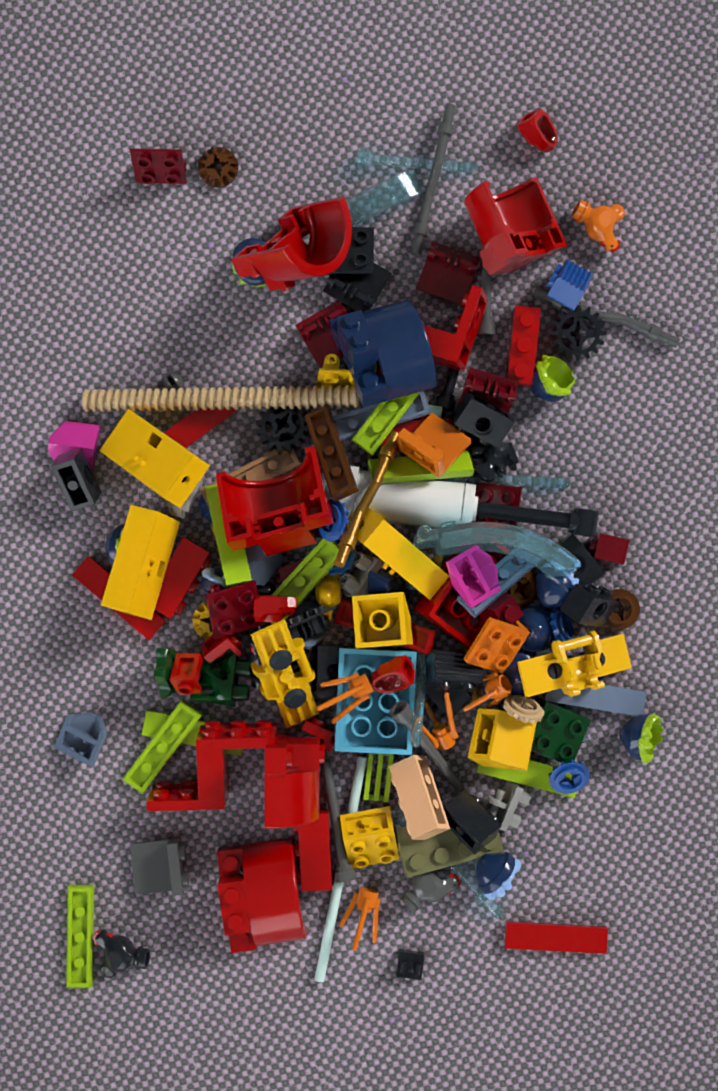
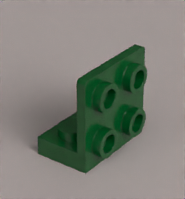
(559, 732)

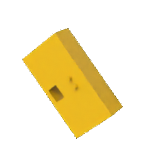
(154, 458)
(399, 554)
(140, 562)

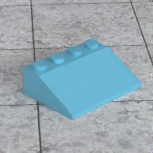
(370, 725)

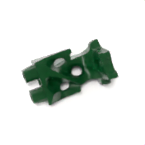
(220, 682)

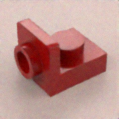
(217, 648)
(186, 673)

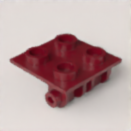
(159, 166)
(447, 273)
(317, 332)
(491, 387)
(498, 495)
(232, 608)

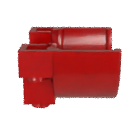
(513, 226)
(286, 254)
(276, 511)
(292, 781)
(262, 901)

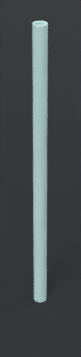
(337, 887)

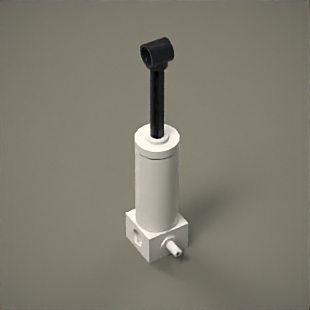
(445, 501)

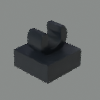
(410, 964)

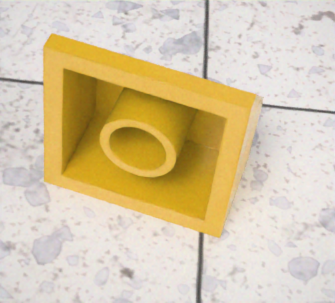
(381, 620)

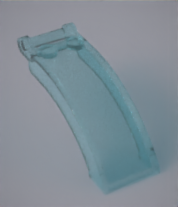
(499, 538)

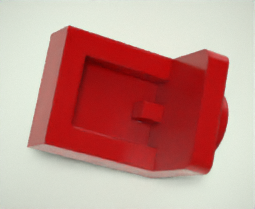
(317, 728)

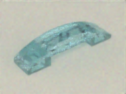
(384, 196)

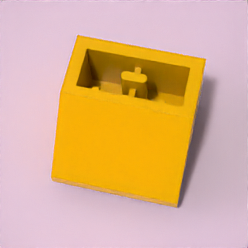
(501, 740)

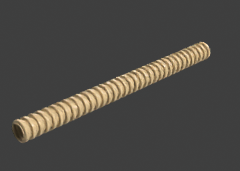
(219, 398)

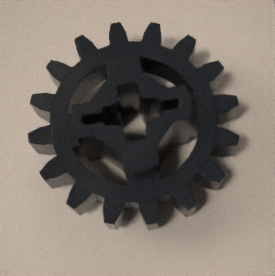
(590, 332)
(278, 436)

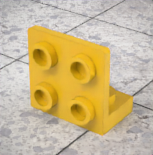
(369, 837)

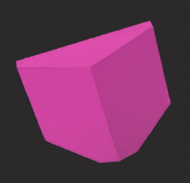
(74, 436)
(473, 575)

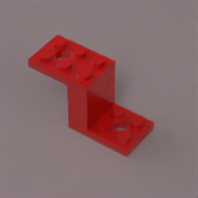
(454, 349)
(212, 766)

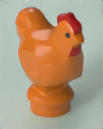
(599, 222)

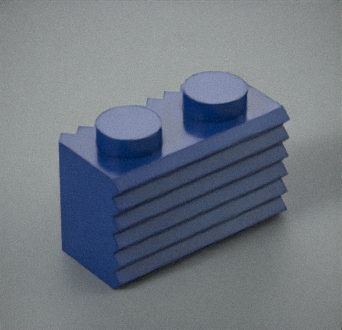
(568, 284)

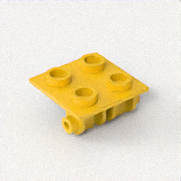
(332, 374)

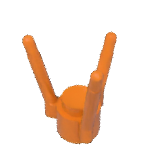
(359, 688)
(497, 688)
(442, 736)
(366, 900)

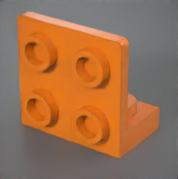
(433, 444)
(496, 645)

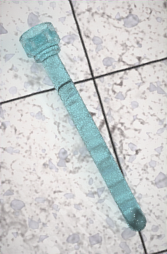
(367, 158)
(519, 480)
(419, 699)

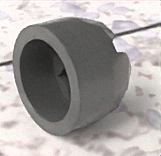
(177, 379)

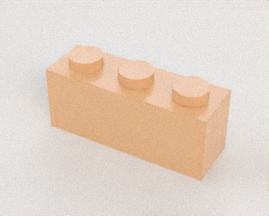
(419, 797)

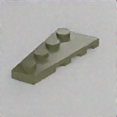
(437, 852)

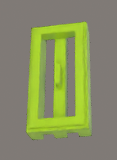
(376, 797)

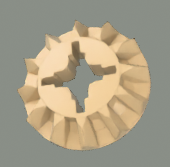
(523, 708)

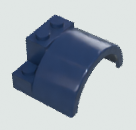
(393, 337)

